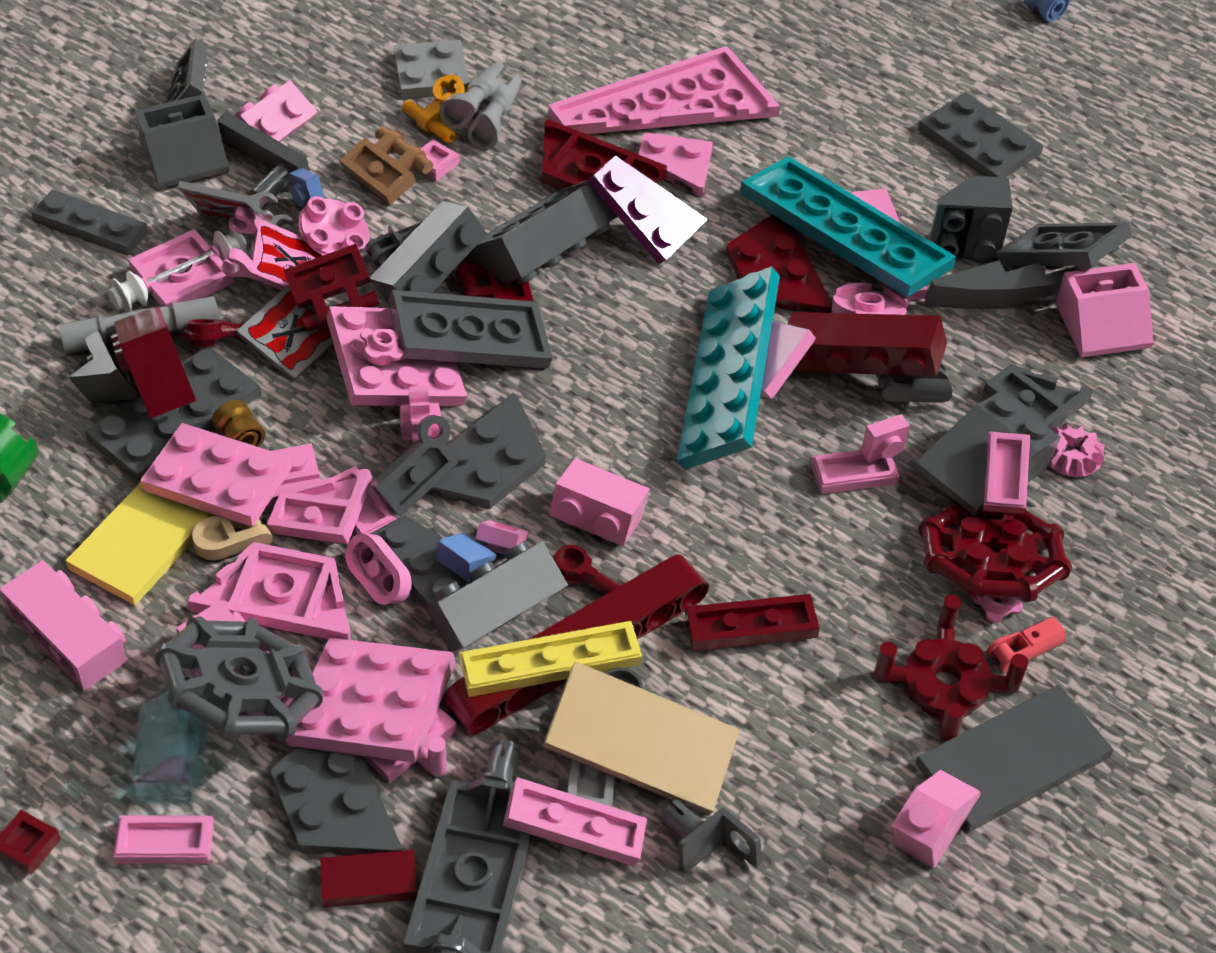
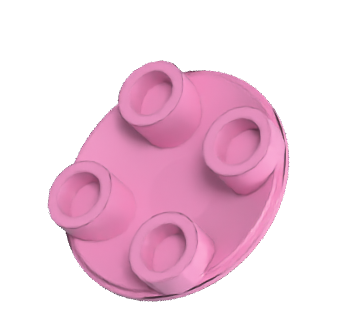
(333, 225)

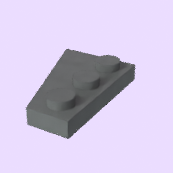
(188, 73)
(418, 552)

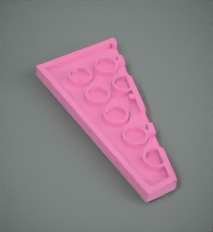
(683, 93)

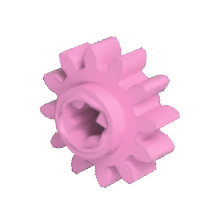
(414, 412)

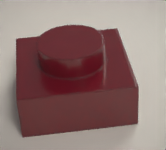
(27, 841)

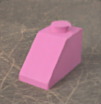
(933, 817)

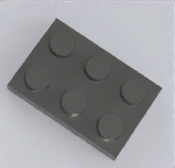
(980, 137)
(1065, 245)

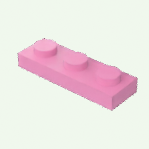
(575, 821)

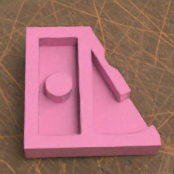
(685, 158)
(321, 510)

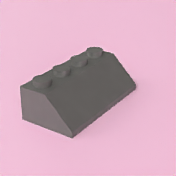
(543, 233)

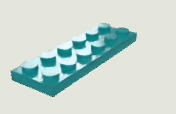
(848, 226)
(729, 369)

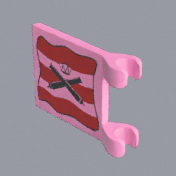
(272, 250)

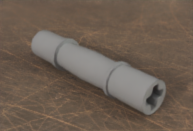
(175, 316)

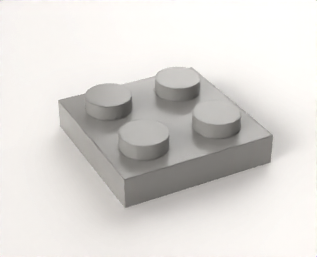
(424, 63)

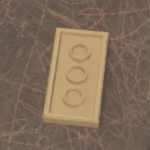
(641, 738)

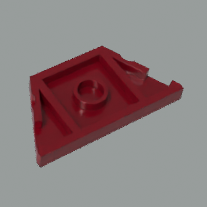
(576, 157)
(778, 246)

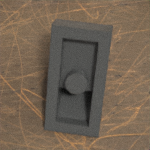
(102, 376)

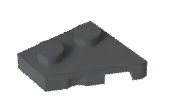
(1038, 394)

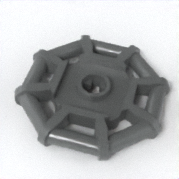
(258, 689)

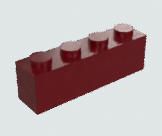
(872, 343)

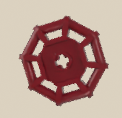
(993, 572)

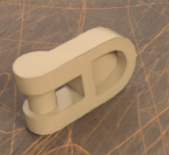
(216, 537)

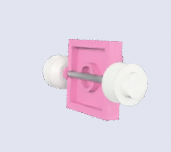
(178, 270)

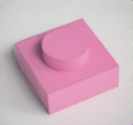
(885, 438)
(500, 536)

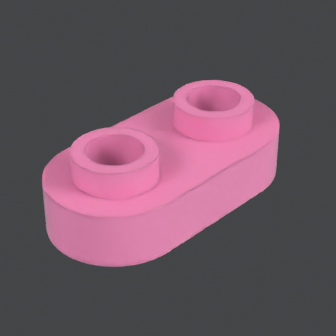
(381, 576)

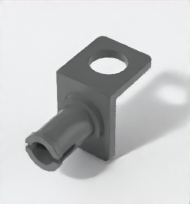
(704, 837)

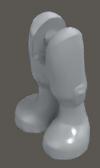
(487, 88)

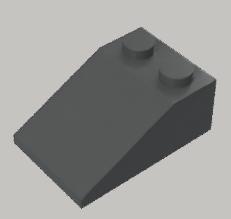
(960, 455)

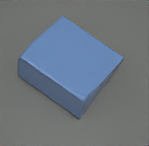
(463, 554)

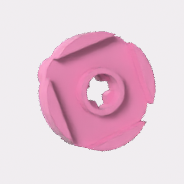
(860, 299)

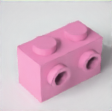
(598, 502)

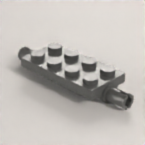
(471, 866)

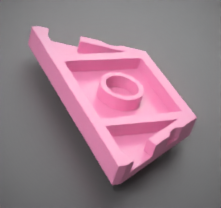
(281, 591)

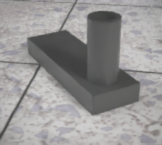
(264, 150)

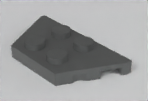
(493, 456)
(332, 803)

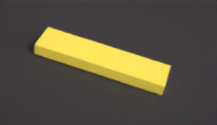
(548, 658)

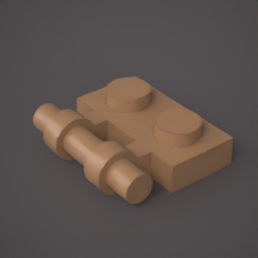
(379, 171)

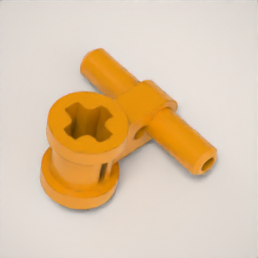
(429, 117)

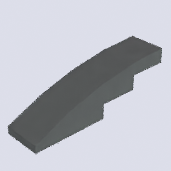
(993, 288)

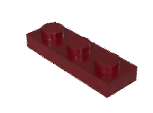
(751, 622)

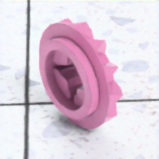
(1073, 462)

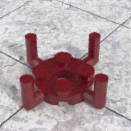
(946, 654)

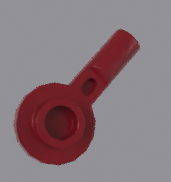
(205, 331)
(578, 568)

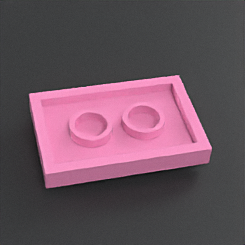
(216, 474)

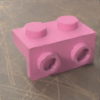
(279, 111)

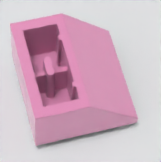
(1106, 309)

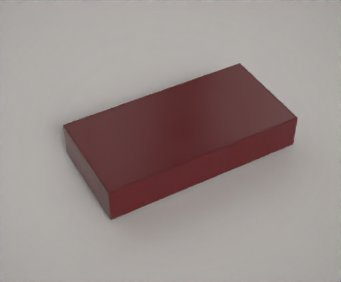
(368, 878)

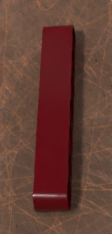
(645, 601)

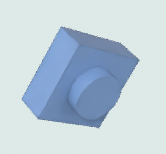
(305, 186)

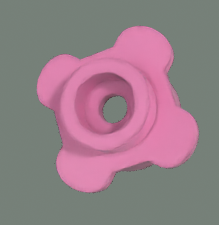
(380, 346)
(996, 611)

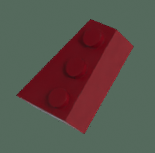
(151, 356)

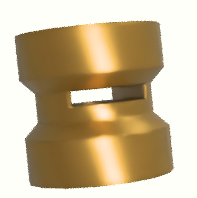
(240, 423)

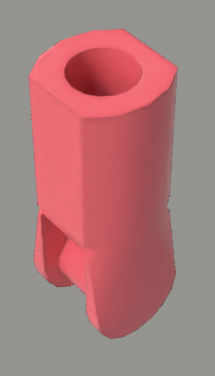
(1029, 642)

